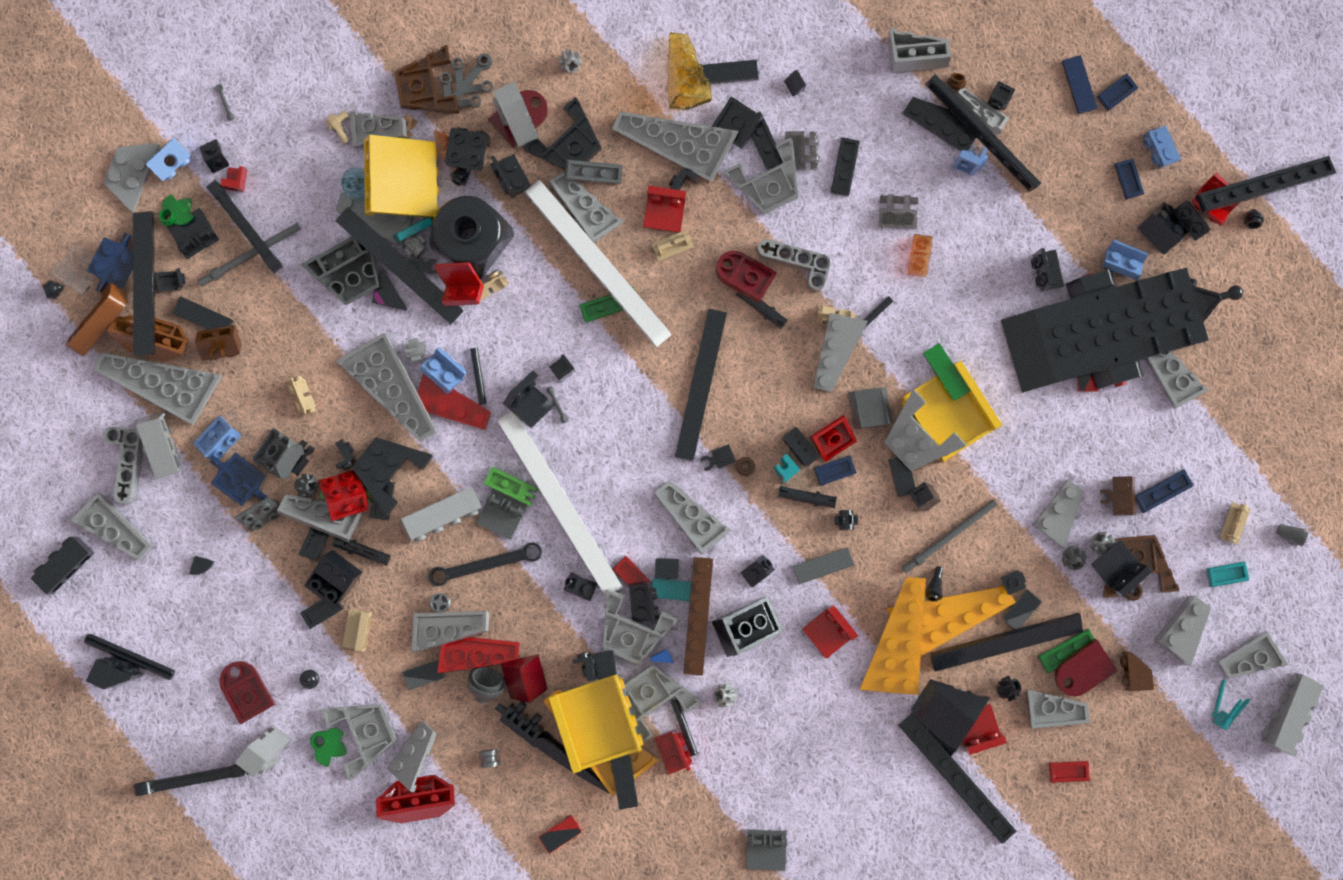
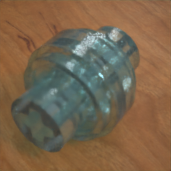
(353, 182)

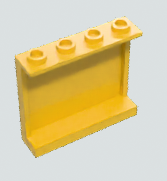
(400, 177)
(967, 416)
(596, 723)

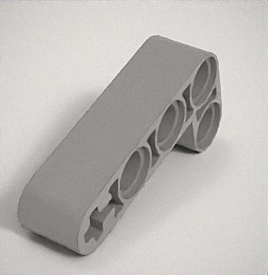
(792, 260)
(124, 465)

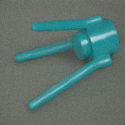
(1224, 719)

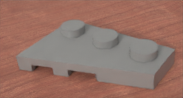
(989, 116)
(368, 124)
(1060, 513)
(1252, 656)
(1054, 711)
(410, 758)

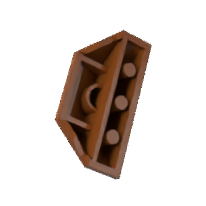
(169, 337)

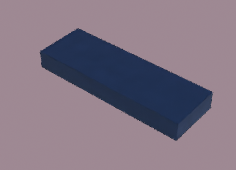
(1079, 84)
(1163, 491)

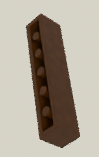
(698, 616)

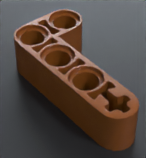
(98, 320)

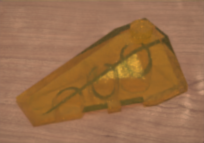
(686, 78)

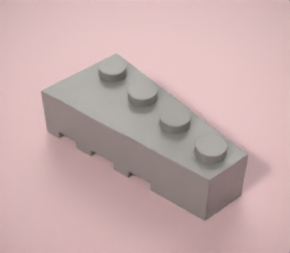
(514, 113)
(440, 514)
(1292, 714)

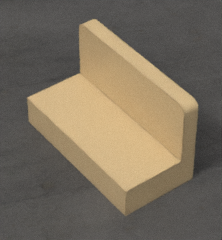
(357, 630)

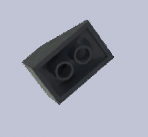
(747, 627)

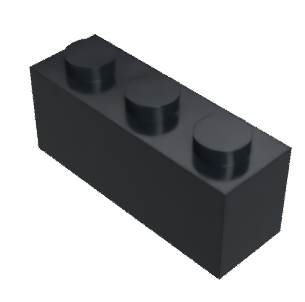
(61, 565)

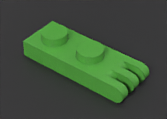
(510, 485)

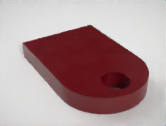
(537, 115)
(745, 275)
(1085, 668)
(246, 693)

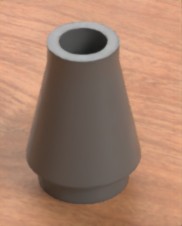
(1294, 535)

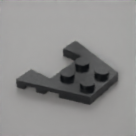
(575, 144)
(381, 463)

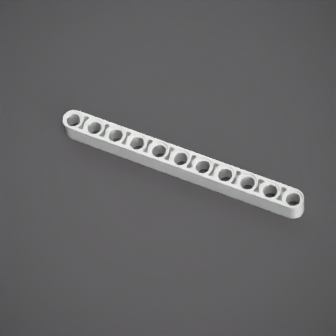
(597, 263)
(559, 503)

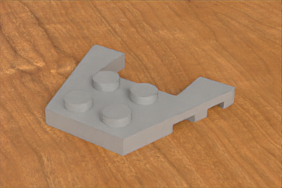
(773, 187)
(913, 443)
(628, 637)
(650, 691)
(370, 731)

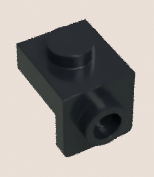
(1001, 96)
(214, 156)
(677, 181)
(169, 281)
(346, 450)
(757, 571)
(1013, 581)
(580, 586)

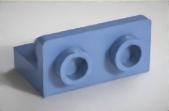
(1161, 147)
(969, 162)
(1124, 259)
(443, 370)
(217, 439)

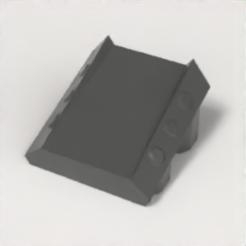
(870, 408)
(278, 454)

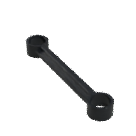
(222, 197)
(485, 564)
(152, 786)

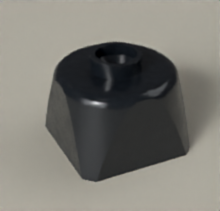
(481, 249)

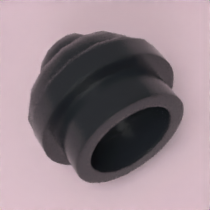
(1253, 219)
(52, 289)
(309, 679)

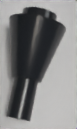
(460, 176)
(934, 589)

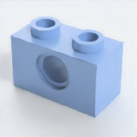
(172, 148)

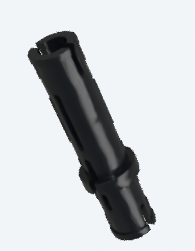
(767, 311)
(807, 497)
(383, 557)

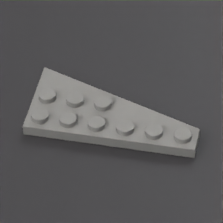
(687, 144)
(385, 378)
(168, 386)

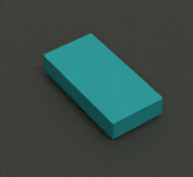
(412, 229)
(1227, 574)
(672, 589)

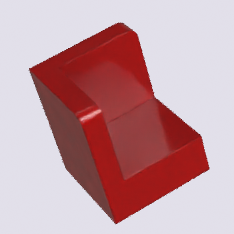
(235, 179)

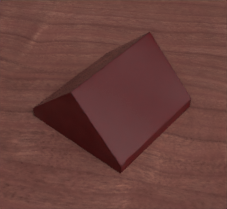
(524, 678)

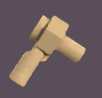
(334, 123)

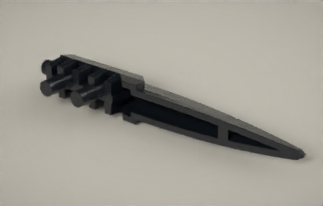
(543, 740)

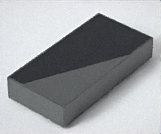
(1021, 610)
(422, 675)

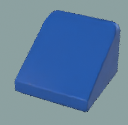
(662, 656)

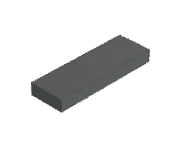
(593, 171)
(823, 565)

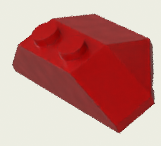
(429, 800)

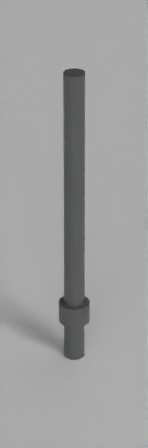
(217, 273)
(919, 558)

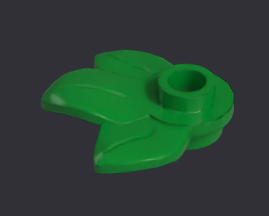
(178, 211)
(331, 746)

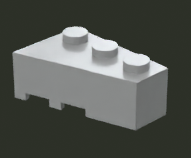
(917, 52)
(158, 445)
(1184, 630)
(263, 754)

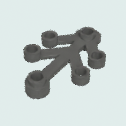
(464, 85)

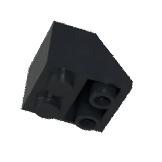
(1163, 228)
(333, 578)
(111, 673)

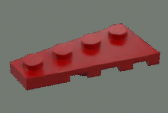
(452, 405)
(476, 653)

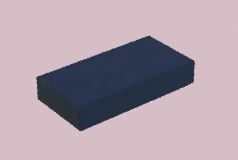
(1117, 92)
(1129, 179)
(835, 470)

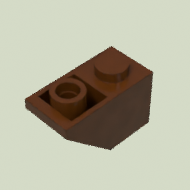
(1136, 673)

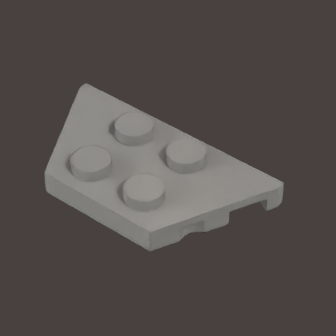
(129, 172)

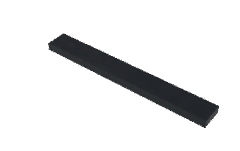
(982, 133)
(1265, 184)
(397, 264)
(143, 284)
(700, 384)
(1006, 642)
(622, 765)
(957, 778)

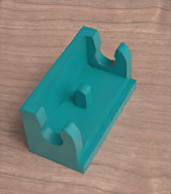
(786, 470)

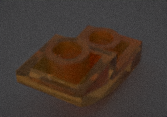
(442, 143)
(920, 255)

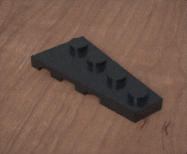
(940, 122)

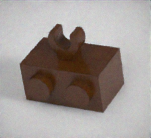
(218, 343)
(1122, 496)

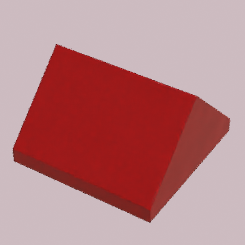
(833, 438)

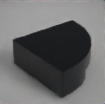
(200, 565)

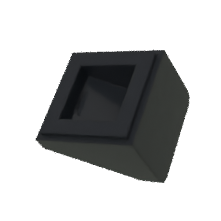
(795, 83)

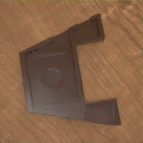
(417, 85)
(1148, 552)

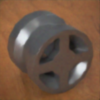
(437, 601)
(489, 758)

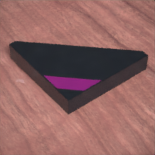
(386, 294)

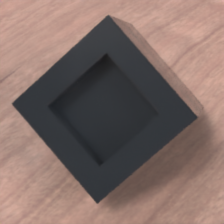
(562, 368)
(924, 496)
(666, 568)

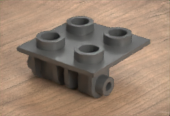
(259, 514)
(501, 514)
(766, 850)

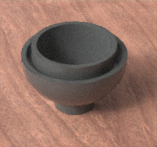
(485, 684)

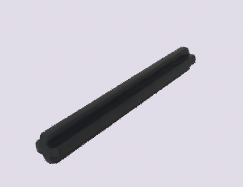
(129, 656)

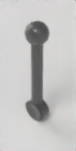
(219, 88)
(563, 418)

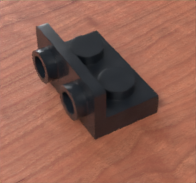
(1191, 220)
(800, 447)
(642, 602)
(589, 667)

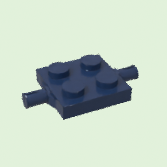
(112, 262)
(238, 479)

